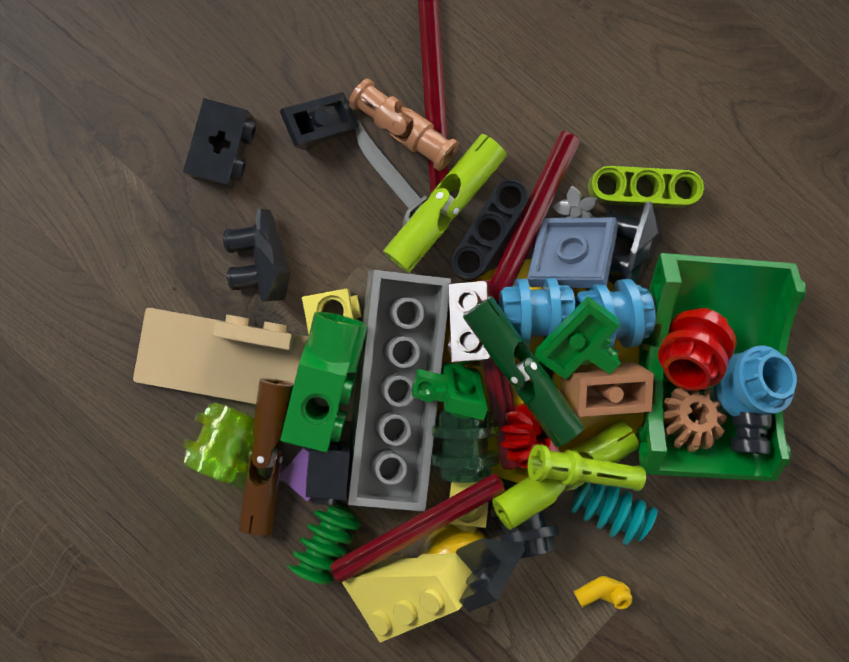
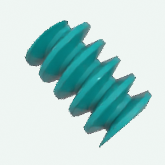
(616, 510)

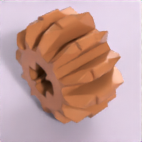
(703, 429)

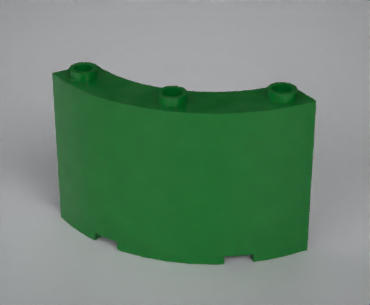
(760, 309)

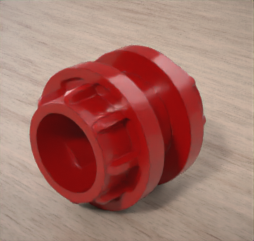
(697, 349)

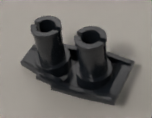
(645, 233)
(270, 267)

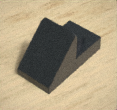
(318, 120)
(491, 566)

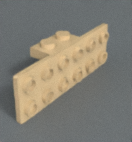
(218, 355)

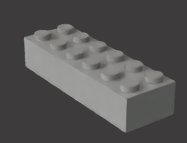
(389, 426)

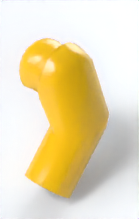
(605, 589)

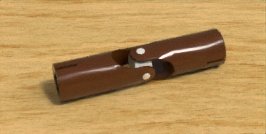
(259, 492)

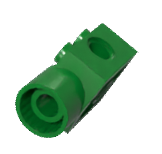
(324, 372)

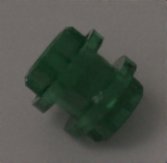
(464, 448)

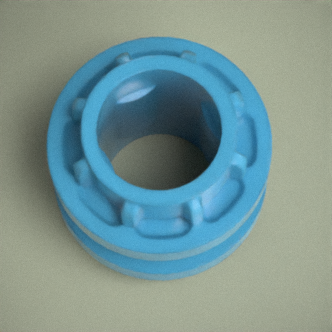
(630, 304)
(537, 310)
(757, 382)

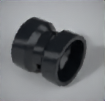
(751, 433)

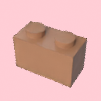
(596, 393)

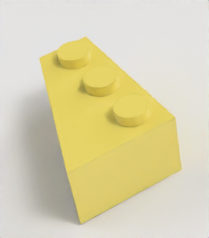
(408, 591)

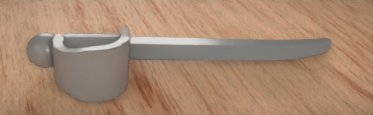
(389, 173)

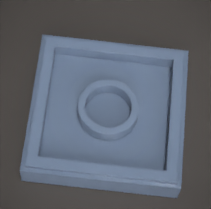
(573, 251)

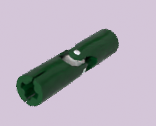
(541, 394)

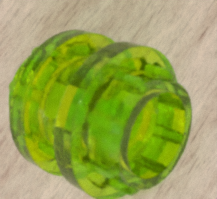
(219, 443)

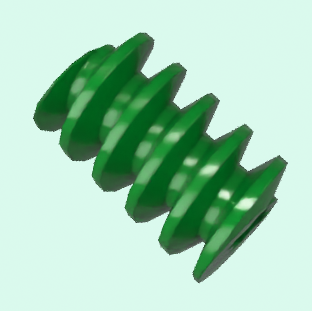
(325, 543)

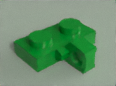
(581, 340)
(456, 386)

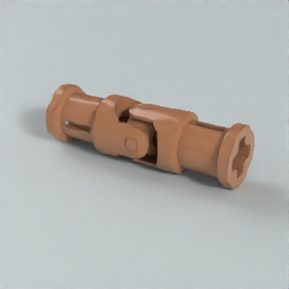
(401, 122)

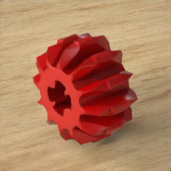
(522, 435)

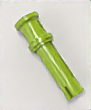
(571, 467)

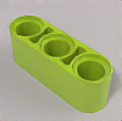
(663, 185)

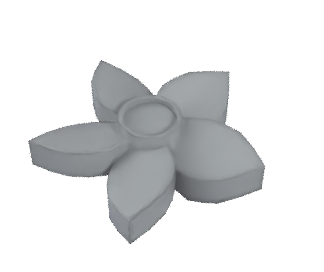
(575, 206)

